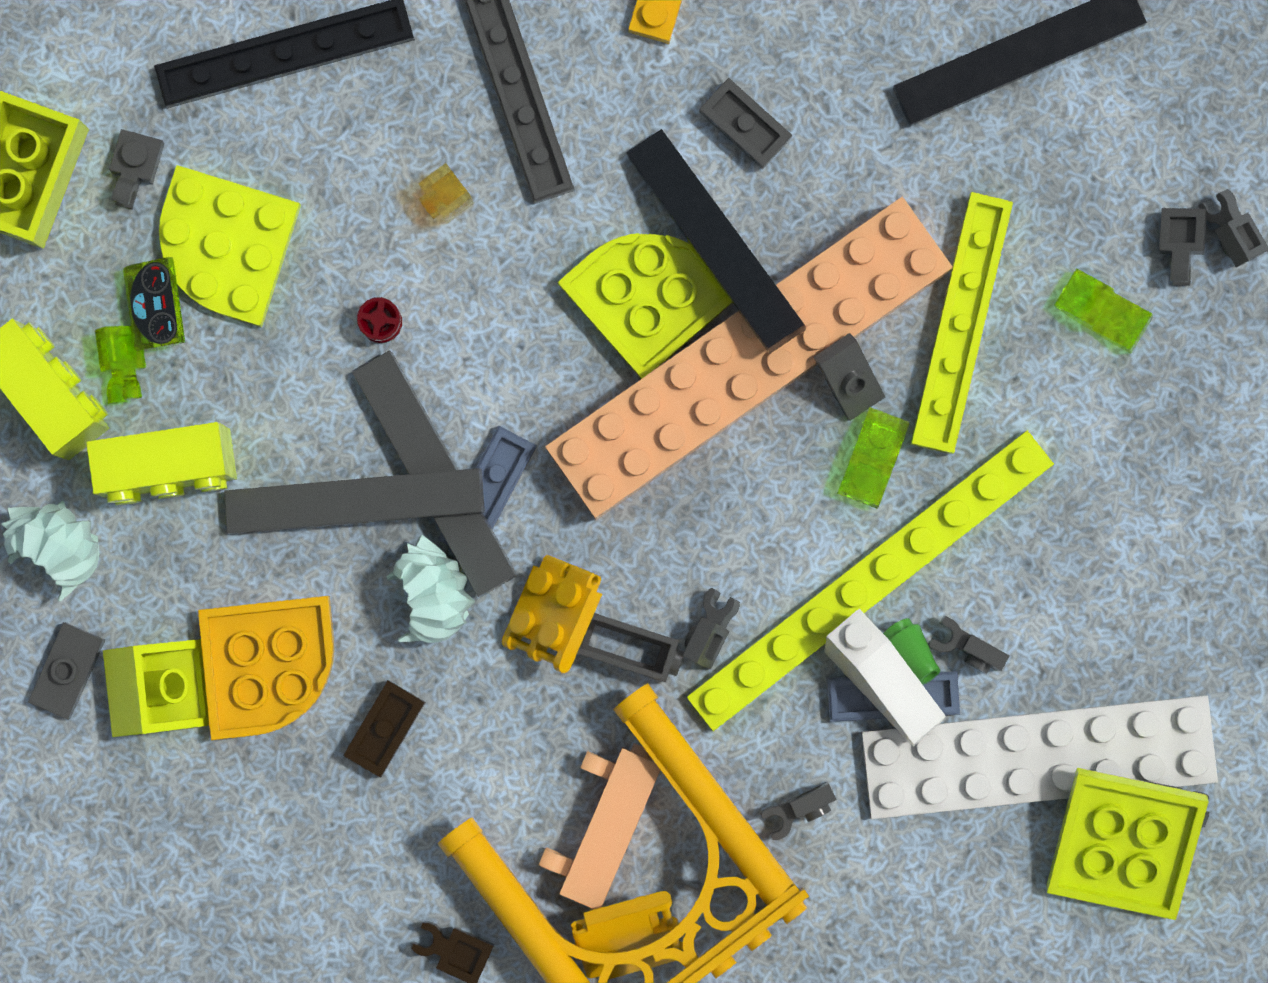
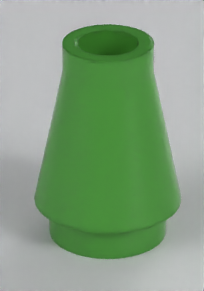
(913, 648)

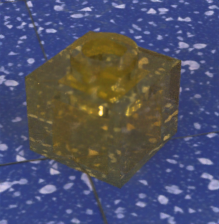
(444, 194)

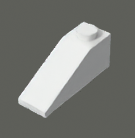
(883, 676)

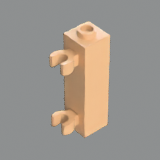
(610, 827)

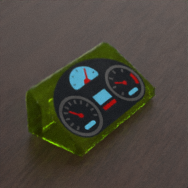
(154, 305)

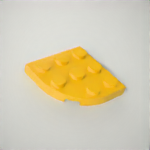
(265, 663)

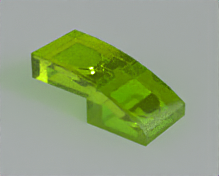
(1103, 311)
(873, 457)

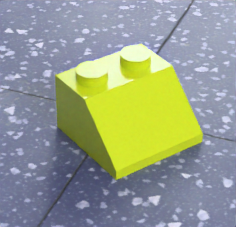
(156, 687)

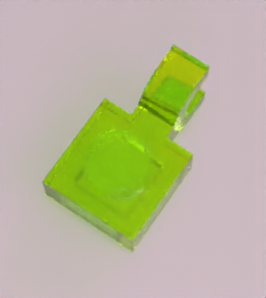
(120, 358)

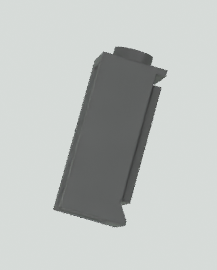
(668, 659)

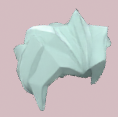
(53, 541)
(433, 592)

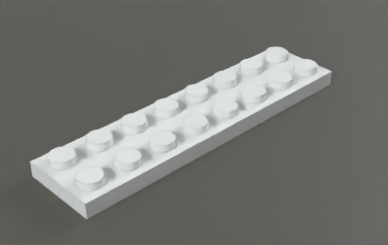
(1037, 756)

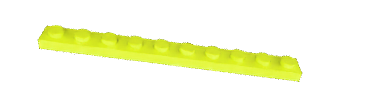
(870, 580)

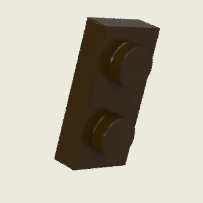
(384, 728)

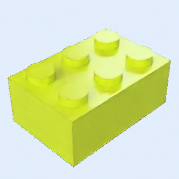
(35, 166)
(47, 392)
(162, 463)

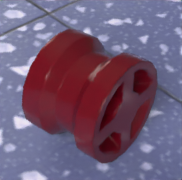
(373, 311)

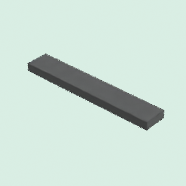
(520, 98)
(425, 452)
(354, 501)

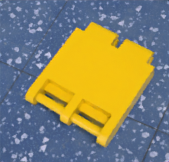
(553, 612)
(625, 928)

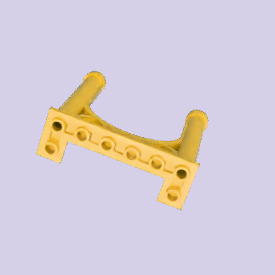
(720, 823)

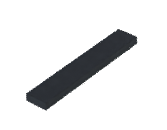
(284, 52)
(1016, 57)
(716, 241)

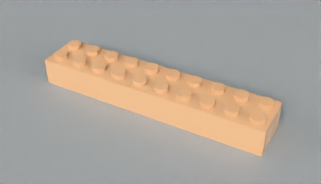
(731, 370)

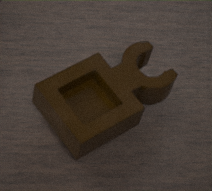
(461, 954)

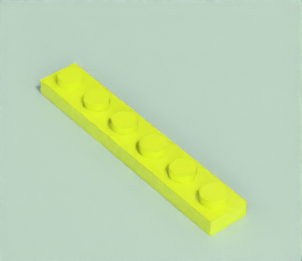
(961, 323)

